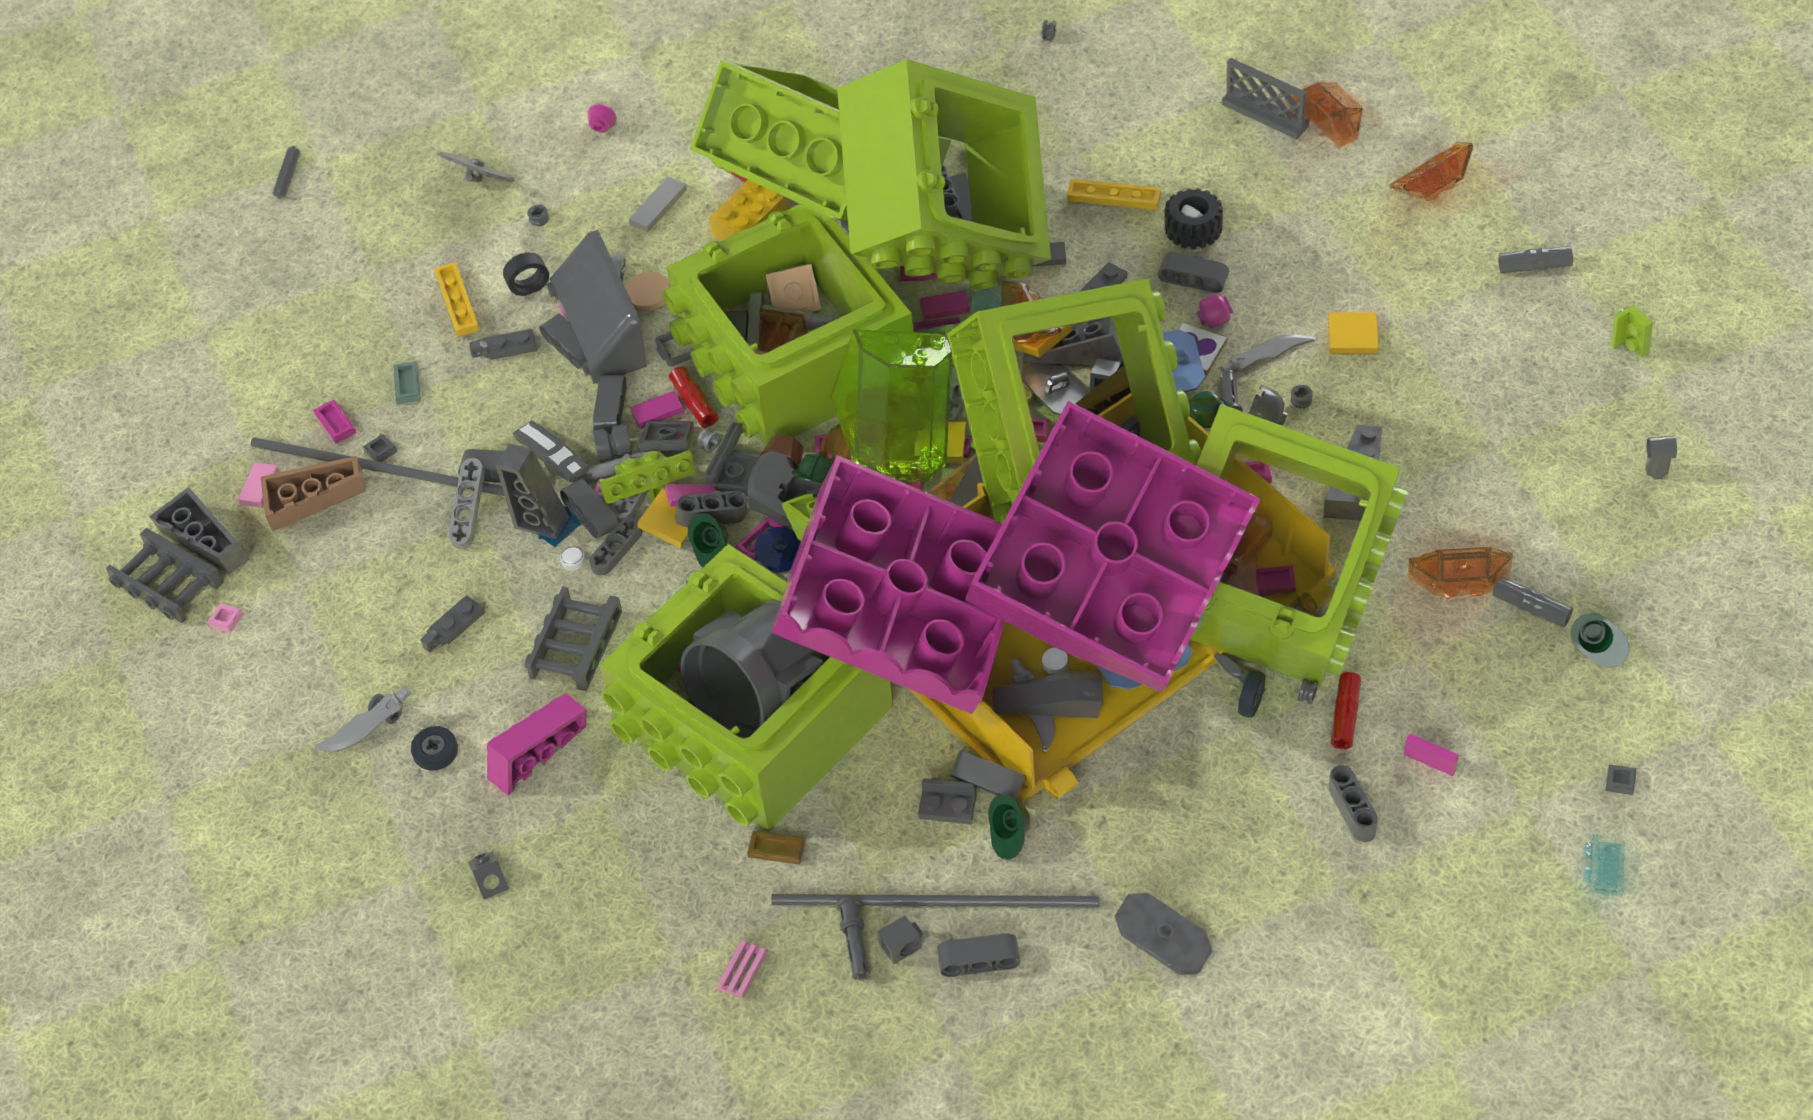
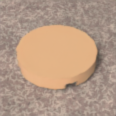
(646, 290)

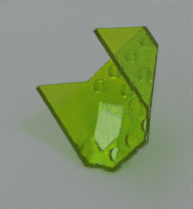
(895, 402)

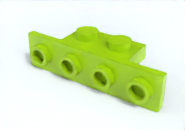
(646, 473)

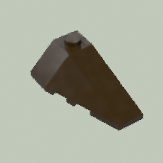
(1107, 393)

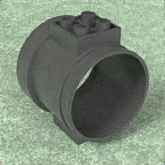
(743, 670)

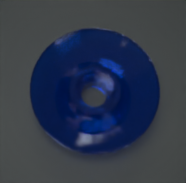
(773, 557)

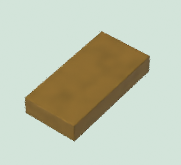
(776, 847)

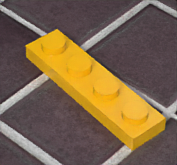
(1113, 194)
(456, 299)

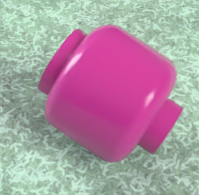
(1214, 311)

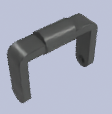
(664, 353)

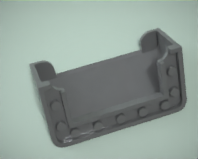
(599, 310)

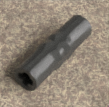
(1535, 259)
(1532, 601)

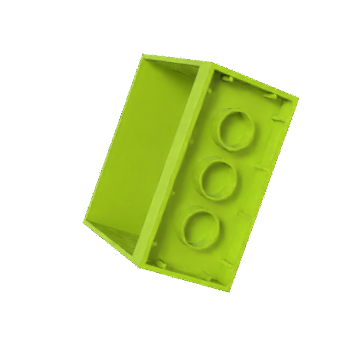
(778, 134)
(897, 180)
(792, 384)
(996, 393)
(1246, 622)
(787, 753)

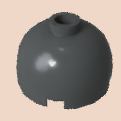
(1269, 406)

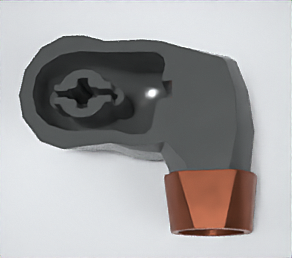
(772, 479)

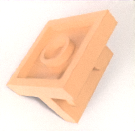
(793, 288)

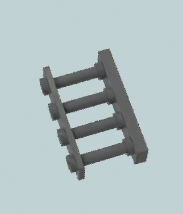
(170, 554)
(590, 653)

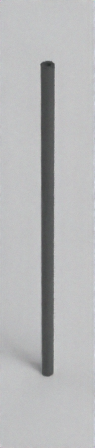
(370, 464)
(939, 900)

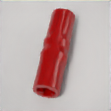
(693, 397)
(1346, 710)

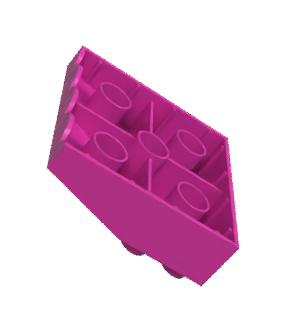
(1112, 548)
(889, 583)

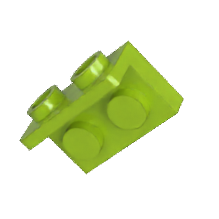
(1632, 328)

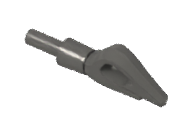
(1232, 668)

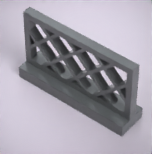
(1260, 107)

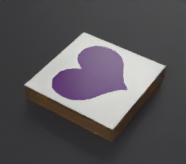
(1208, 345)

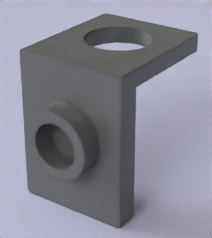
(485, 865)

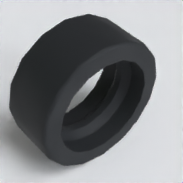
(520, 263)

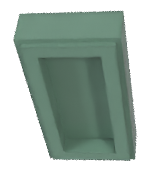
(406, 382)

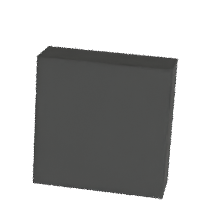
(380, 448)
(1621, 779)

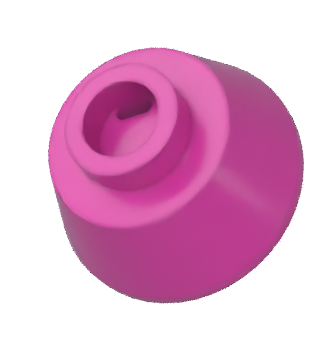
(601, 117)

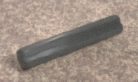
(286, 172)
(723, 452)

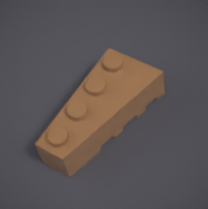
(309, 489)

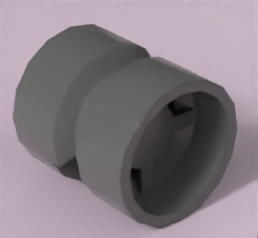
(612, 442)

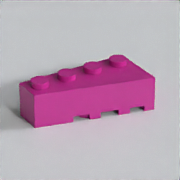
(532, 741)

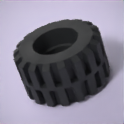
(1193, 231)

